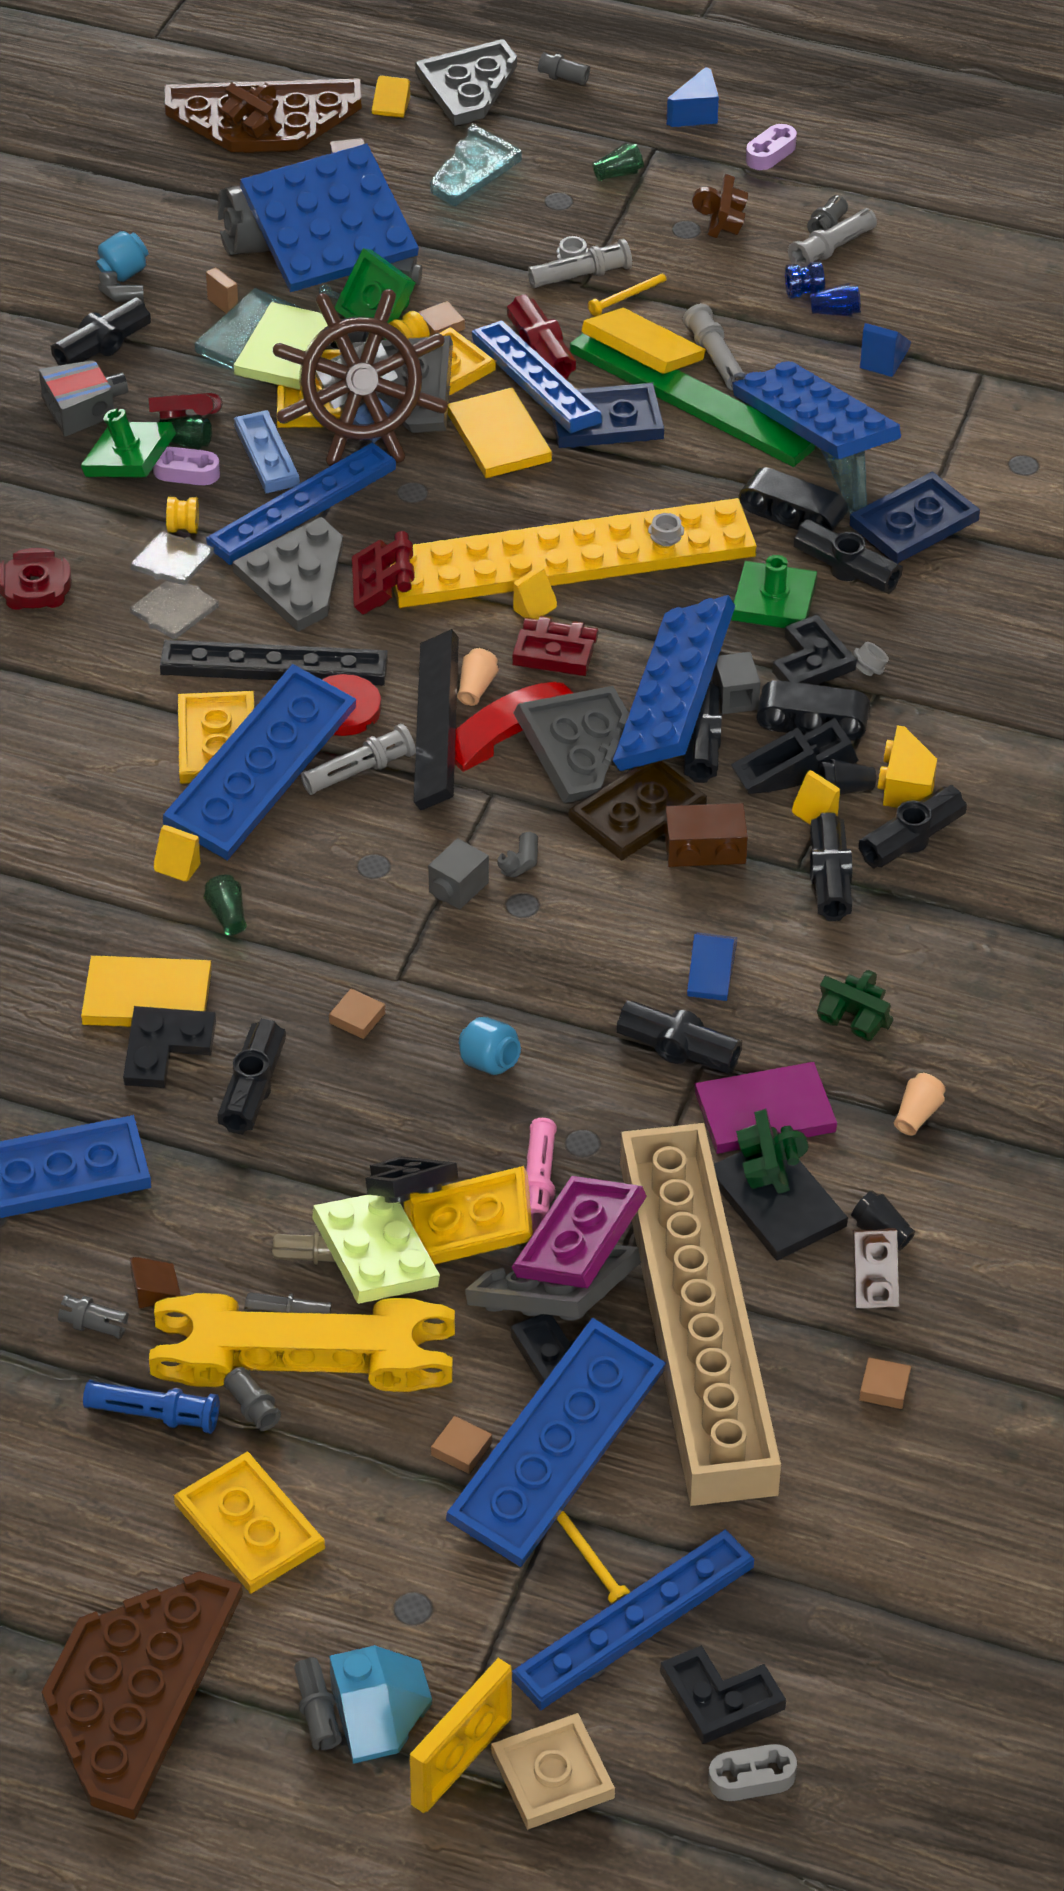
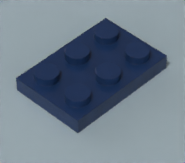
(627, 415)
(914, 517)

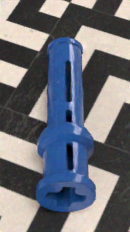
(172, 1406)

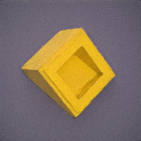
(391, 96)
(534, 595)
(815, 797)
(177, 853)

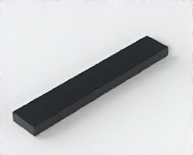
(268, 661)
(436, 720)

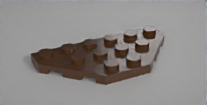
(303, 109)
(130, 1683)

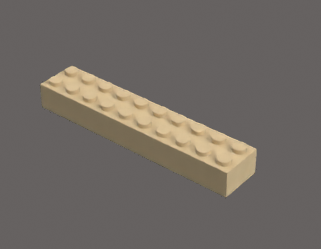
(700, 1317)

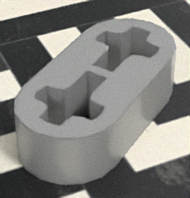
(752, 1772)

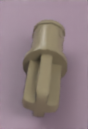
(301, 1248)

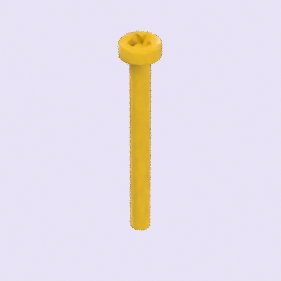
(595, 307)
(615, 1590)

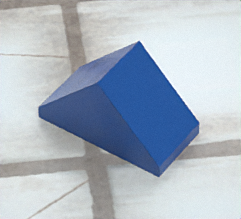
(694, 102)
(882, 350)
(711, 966)

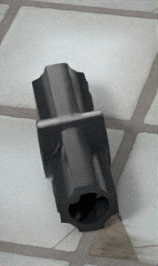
(101, 333)
(848, 556)
(702, 751)
(912, 826)
(831, 866)
(679, 1036)
(251, 1076)

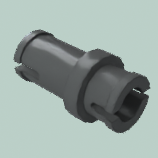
(562, 68)
(828, 215)
(92, 1316)
(255, 1403)

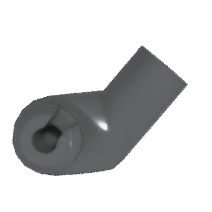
(117, 292)
(524, 860)

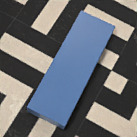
(266, 451)

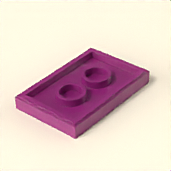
(789, 1093)
(579, 1231)

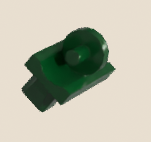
(856, 997)
(775, 1148)

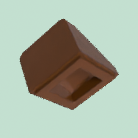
(153, 1281)

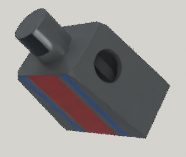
(79, 394)

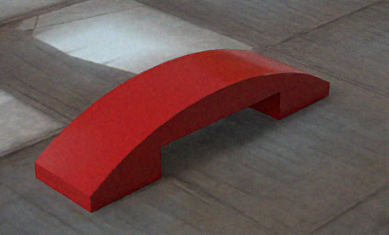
(496, 723)

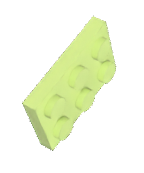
(375, 1247)

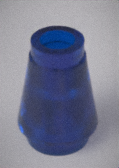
(838, 301)

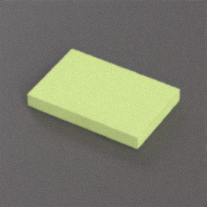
(278, 325)

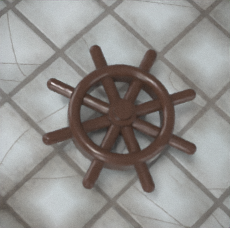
(359, 375)

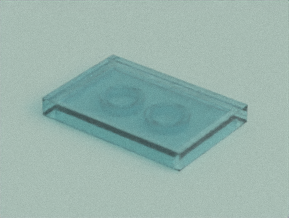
(231, 333)

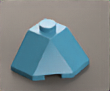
(378, 1699)

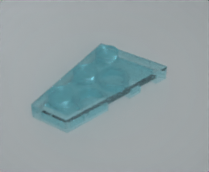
(473, 165)
(850, 478)

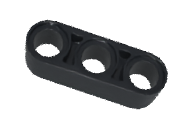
(791, 500)
(806, 706)

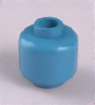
(123, 254)
(489, 1045)

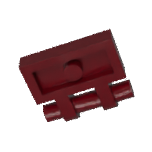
(374, 575)
(555, 646)

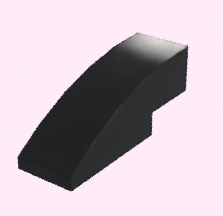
(791, 757)

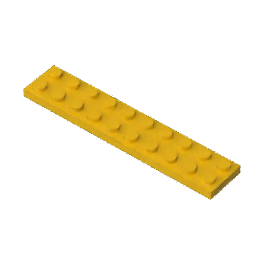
(575, 552)

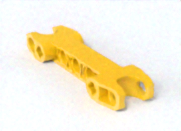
(303, 1342)

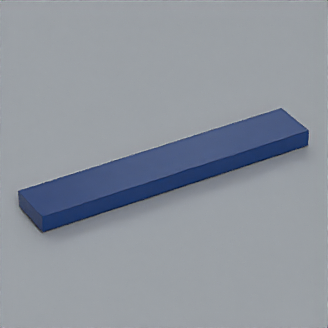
(536, 377)
(301, 503)
(632, 1619)

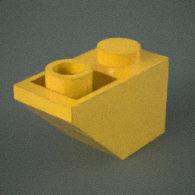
(909, 771)

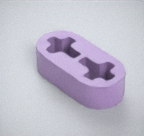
(771, 147)
(187, 466)

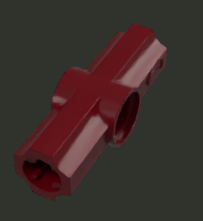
(541, 334)

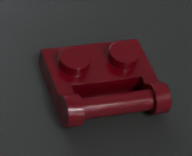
(177, 405)

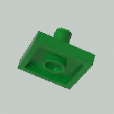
(366, 284)
(127, 447)
(773, 593)

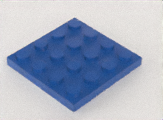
(324, 215)

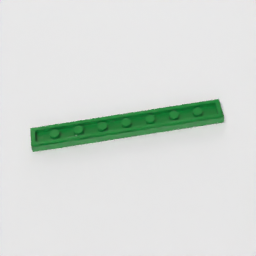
(700, 401)

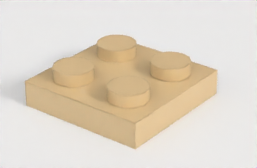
(552, 1771)

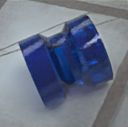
(804, 279)

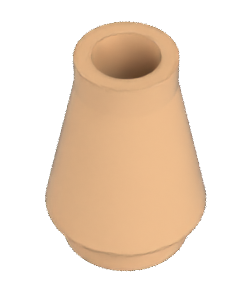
(477, 673)
(920, 1101)

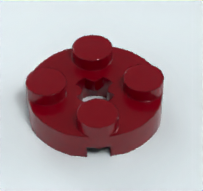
(47, 591)

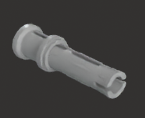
(822, 243)
(595, 261)
(710, 336)
(372, 748)

